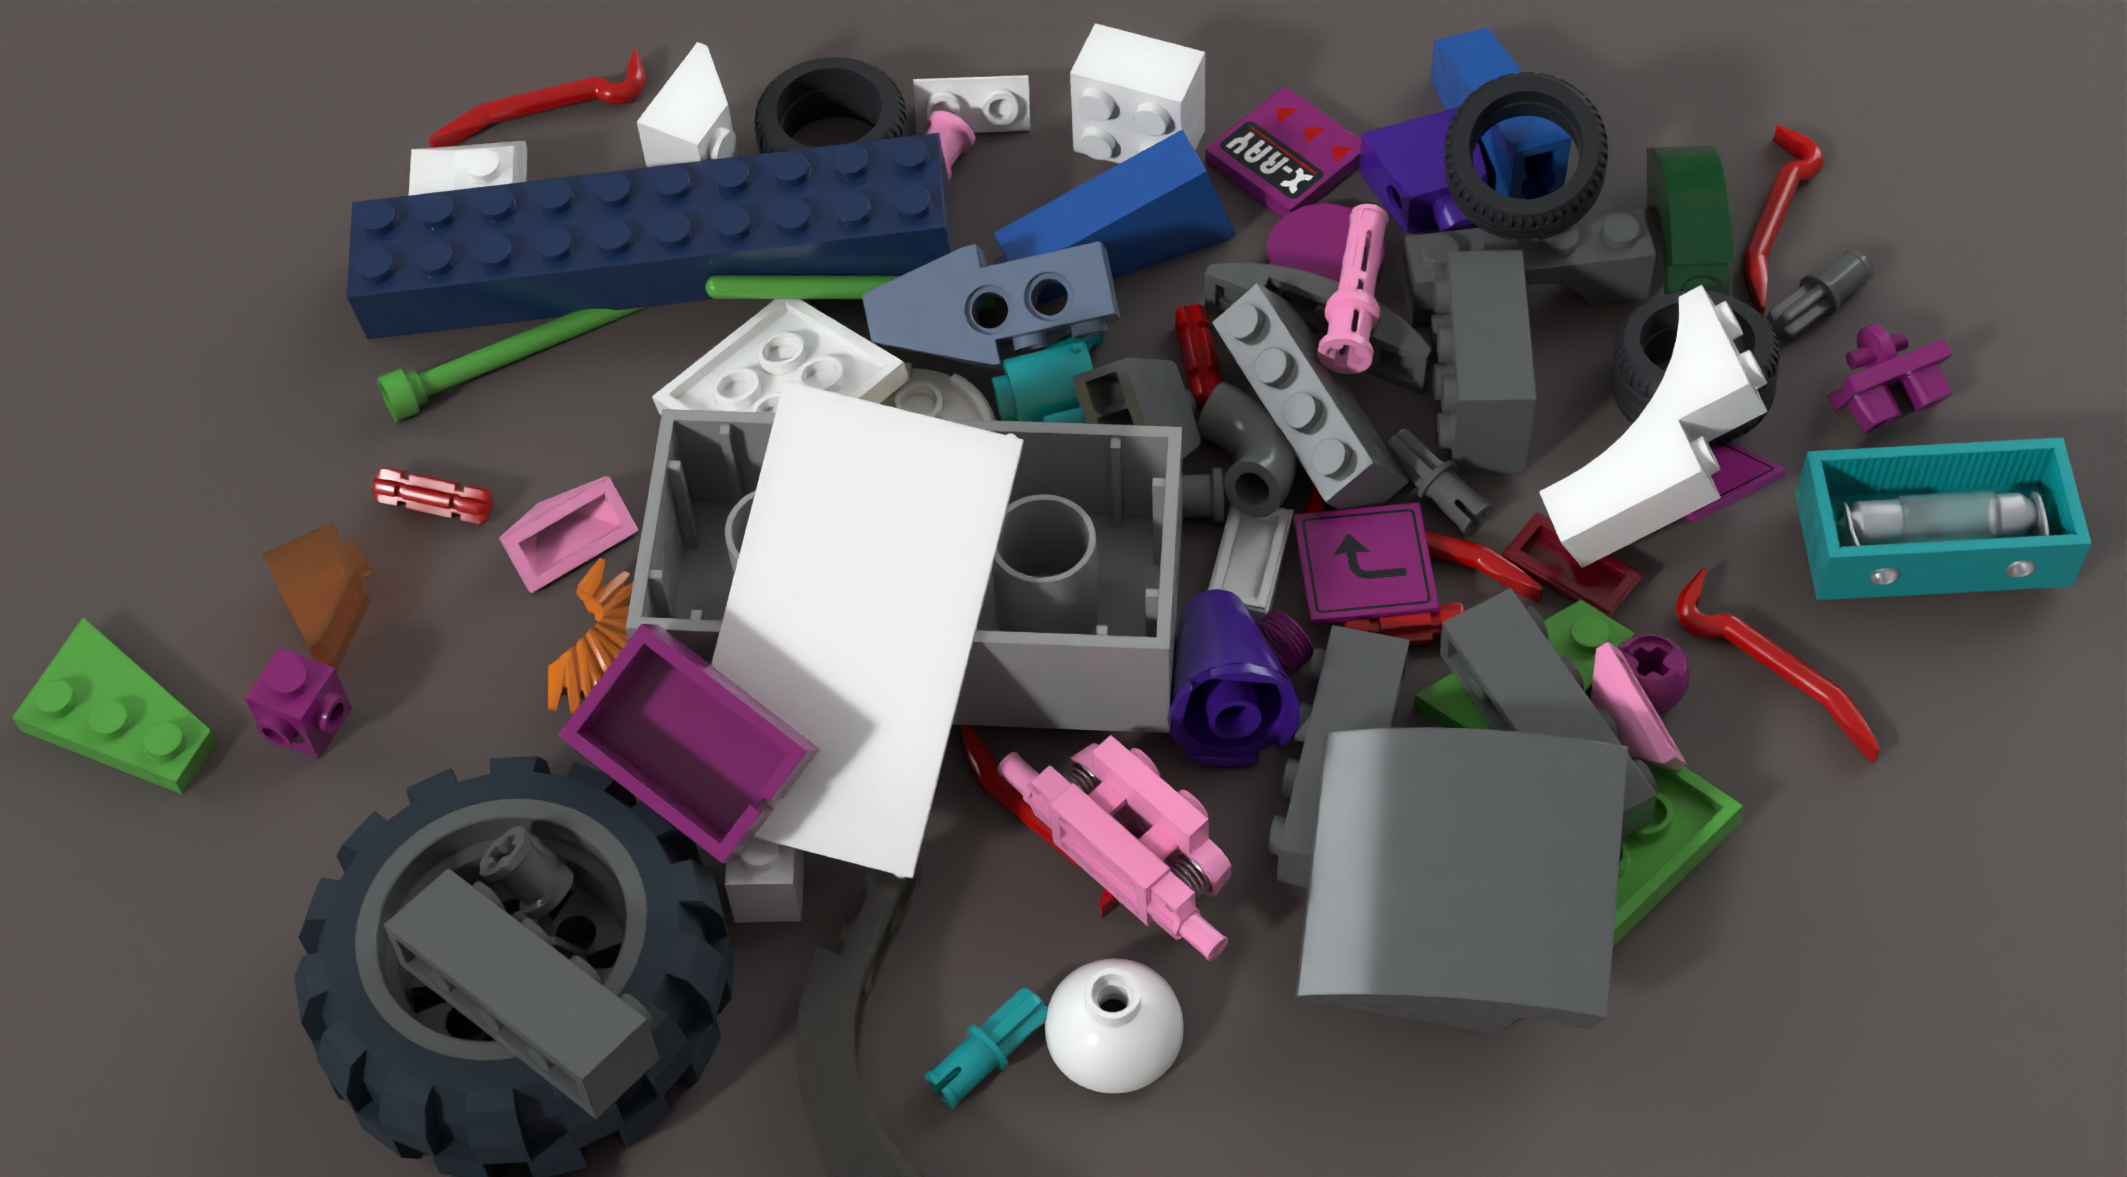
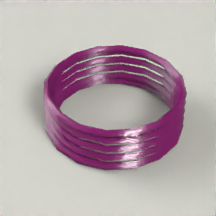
(1275, 628)

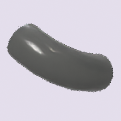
(1261, 453)

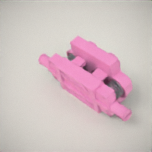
(1131, 835)

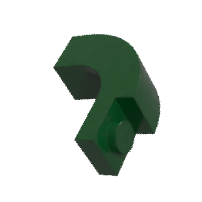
(1694, 216)

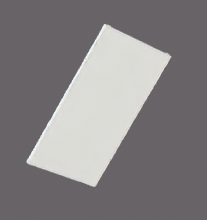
(864, 609)

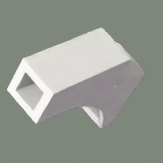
(1664, 458)

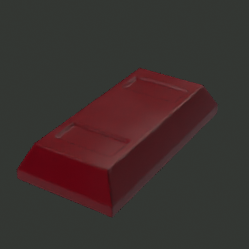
(1542, 556)

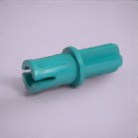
(987, 1046)

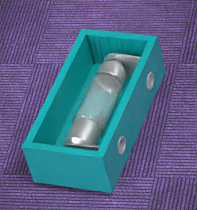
(1941, 519)

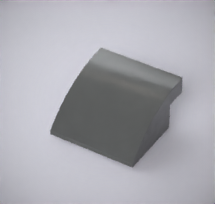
(1464, 876)

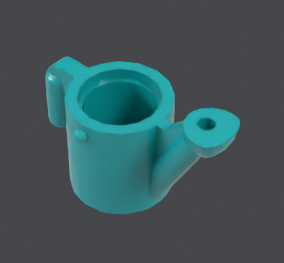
(1041, 382)

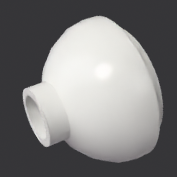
(1114, 1048)

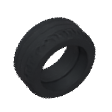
(826, 90)
(1512, 97)
(1650, 338)

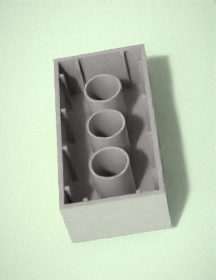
(1075, 598)

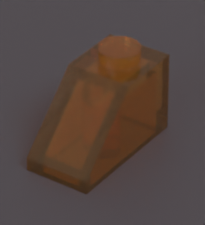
(322, 589)

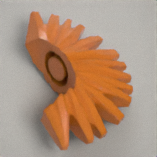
(588, 660)

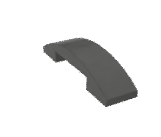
(1398, 349)

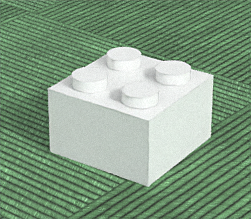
(1134, 94)

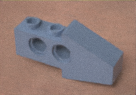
(939, 304)

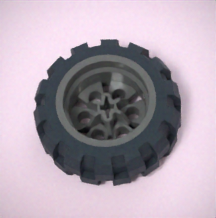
(471, 1099)

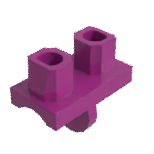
(1869, 392)

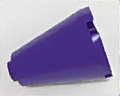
(1228, 685)

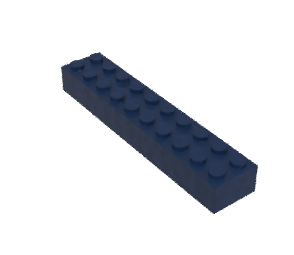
(644, 234)

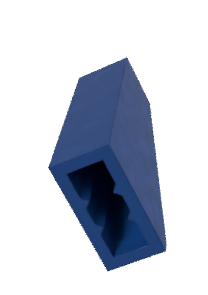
(1521, 154)
(1139, 210)

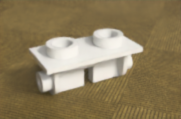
(982, 102)

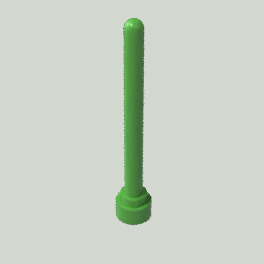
(800, 287)
(410, 390)

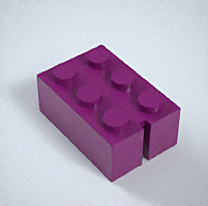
(688, 742)

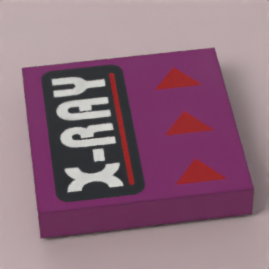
(1285, 153)

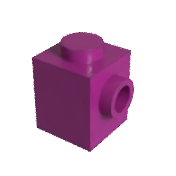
(298, 703)

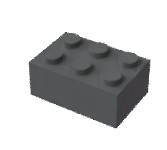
(1483, 362)

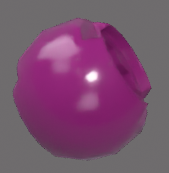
(1658, 667)

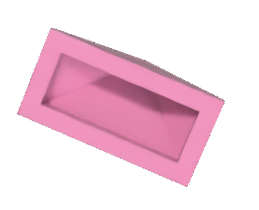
(567, 532)
(1636, 718)

